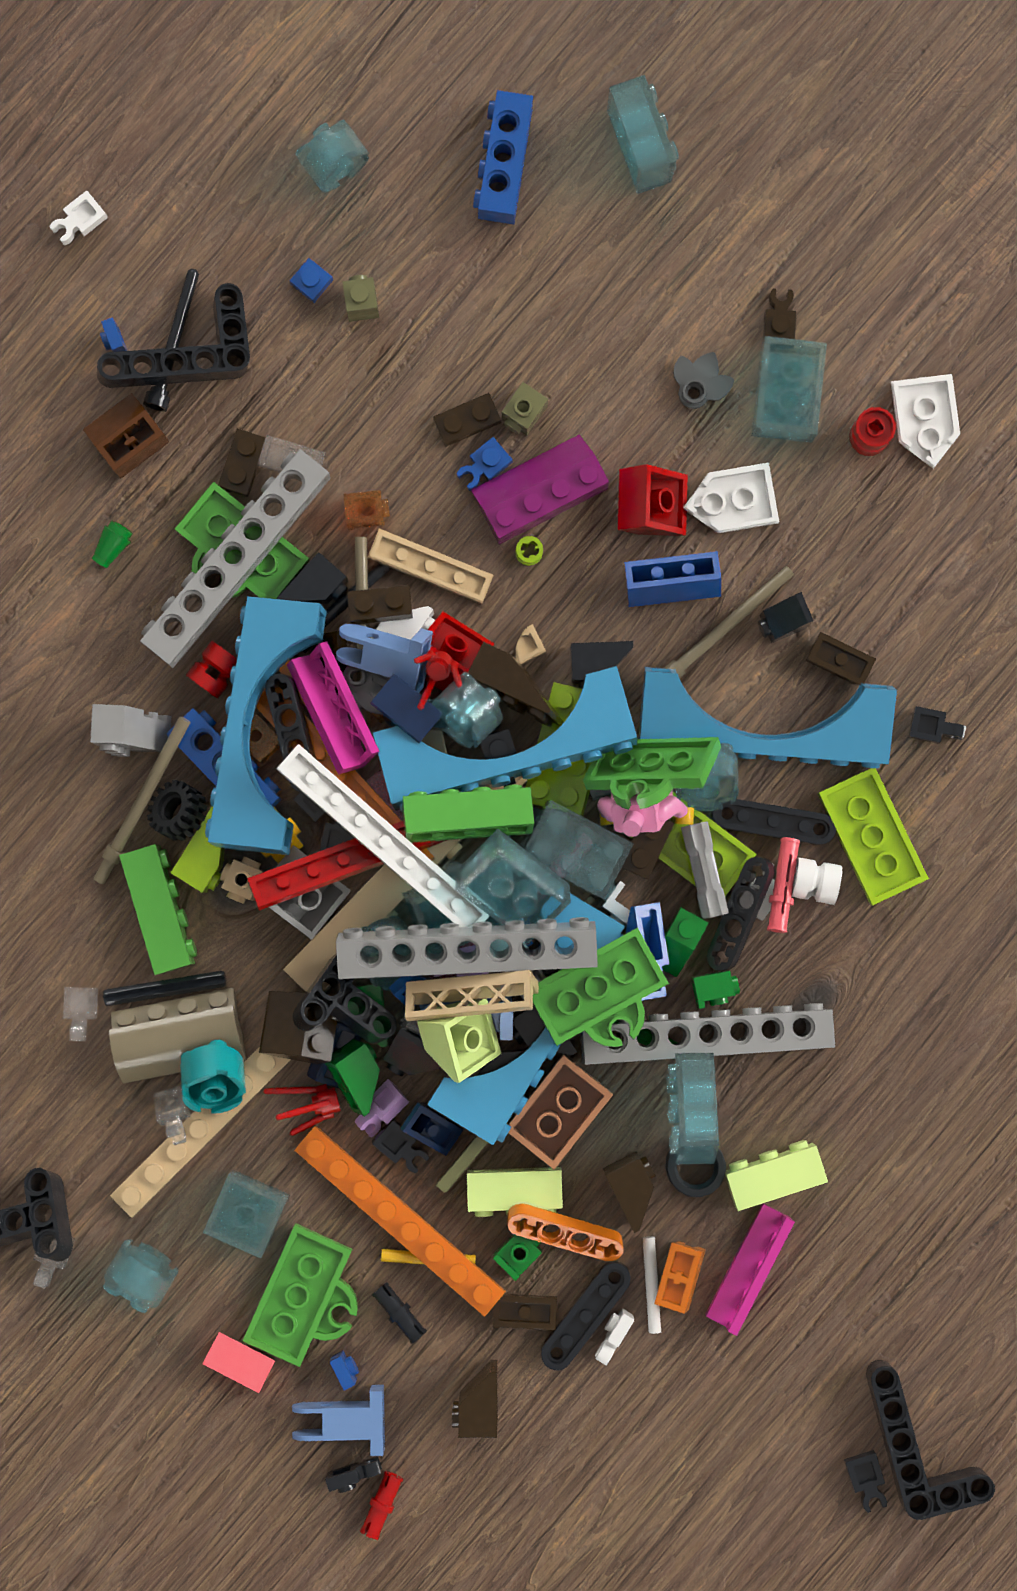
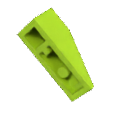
(200, 861)

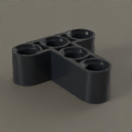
(338, 1006)
(33, 1217)

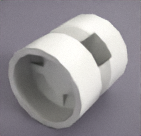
(817, 881)

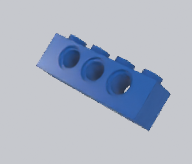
(515, 110)
(206, 760)

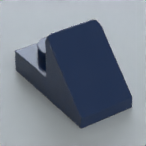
(431, 1128)

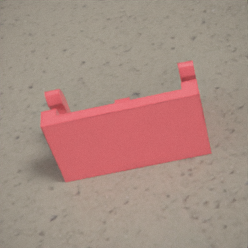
(238, 1362)

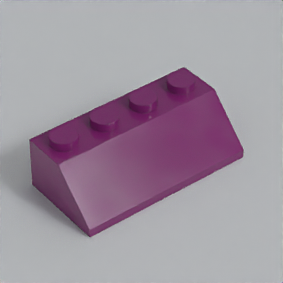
(540, 489)

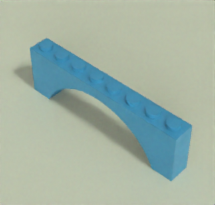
(269, 638)
(594, 727)
(853, 734)
(488, 1100)

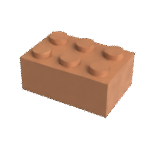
(559, 1111)

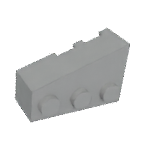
(127, 729)

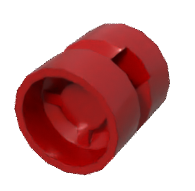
(872, 431)
(221, 661)

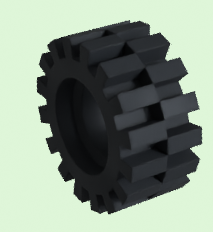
(167, 802)

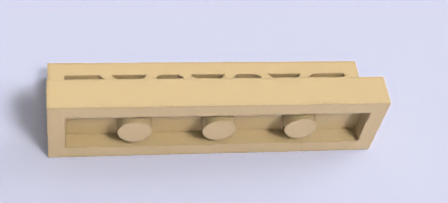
(467, 990)

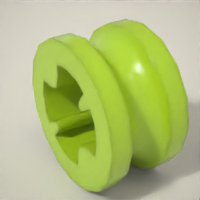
(525, 541)

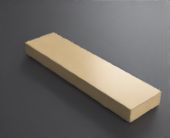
(430, 566)

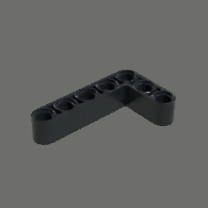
(187, 356)
(909, 1454)

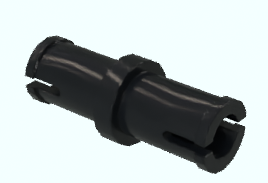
(399, 1312)

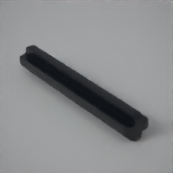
(164, 988)

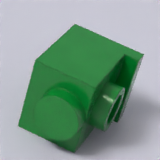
(714, 988)
(512, 1265)

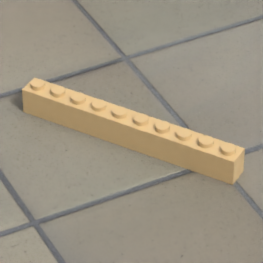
(371, 903)

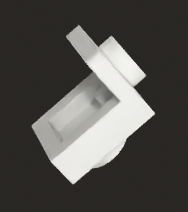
(617, 910)

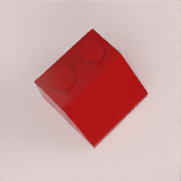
(652, 501)
(457, 641)

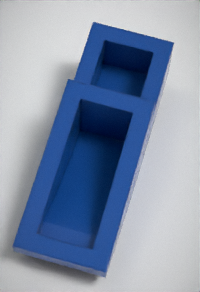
(650, 924)

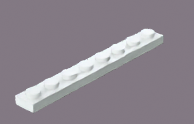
(379, 837)

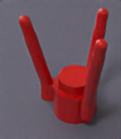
(438, 669)
(324, 1102)

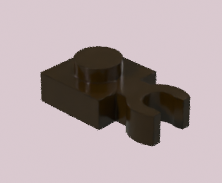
(780, 321)

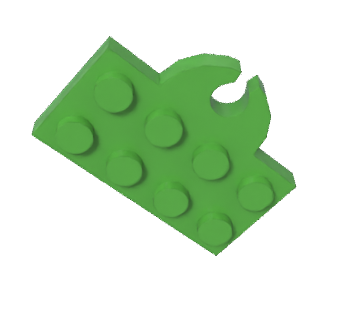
(208, 522)
(653, 769)
(600, 995)
(302, 1297)

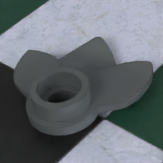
(703, 377)
(366, 688)

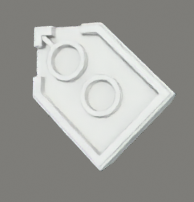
(926, 416)
(735, 499)

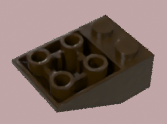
(512, 683)

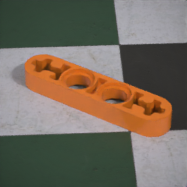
(600, 1244)

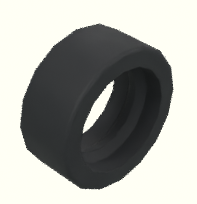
(696, 1190)

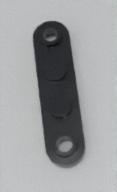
(775, 821)
(585, 1315)

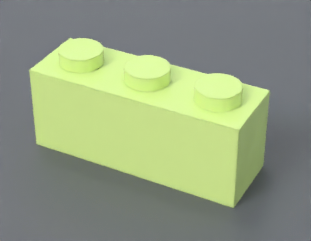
(775, 1175)
(502, 1188)

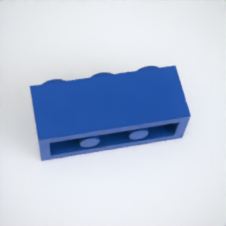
(673, 579)

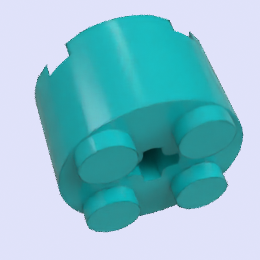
(212, 1077)

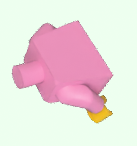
(643, 820)

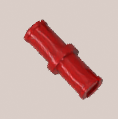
(381, 1505)

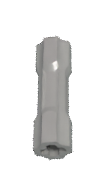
(704, 869)

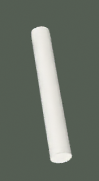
(651, 1282)

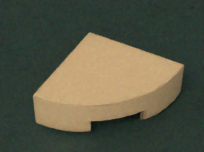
(529, 646)

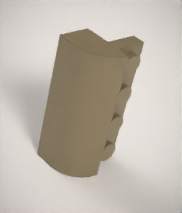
(153, 1037)

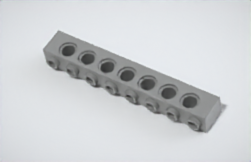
(295, 466)
(355, 964)
(818, 1035)

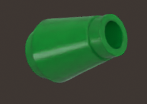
(111, 543)

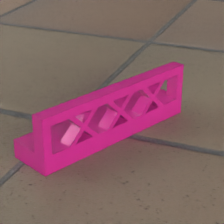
(331, 710)
(749, 1268)

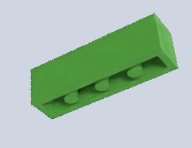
(467, 813)
(157, 909)

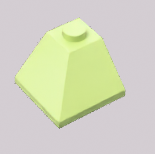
(460, 1043)

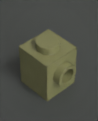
(360, 298)
(524, 409)

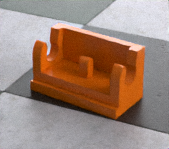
(680, 1277)

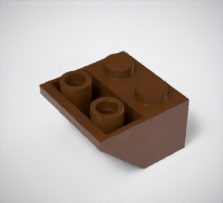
(126, 435)

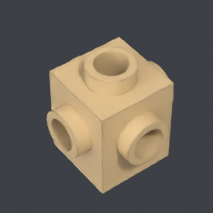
(230, 874)

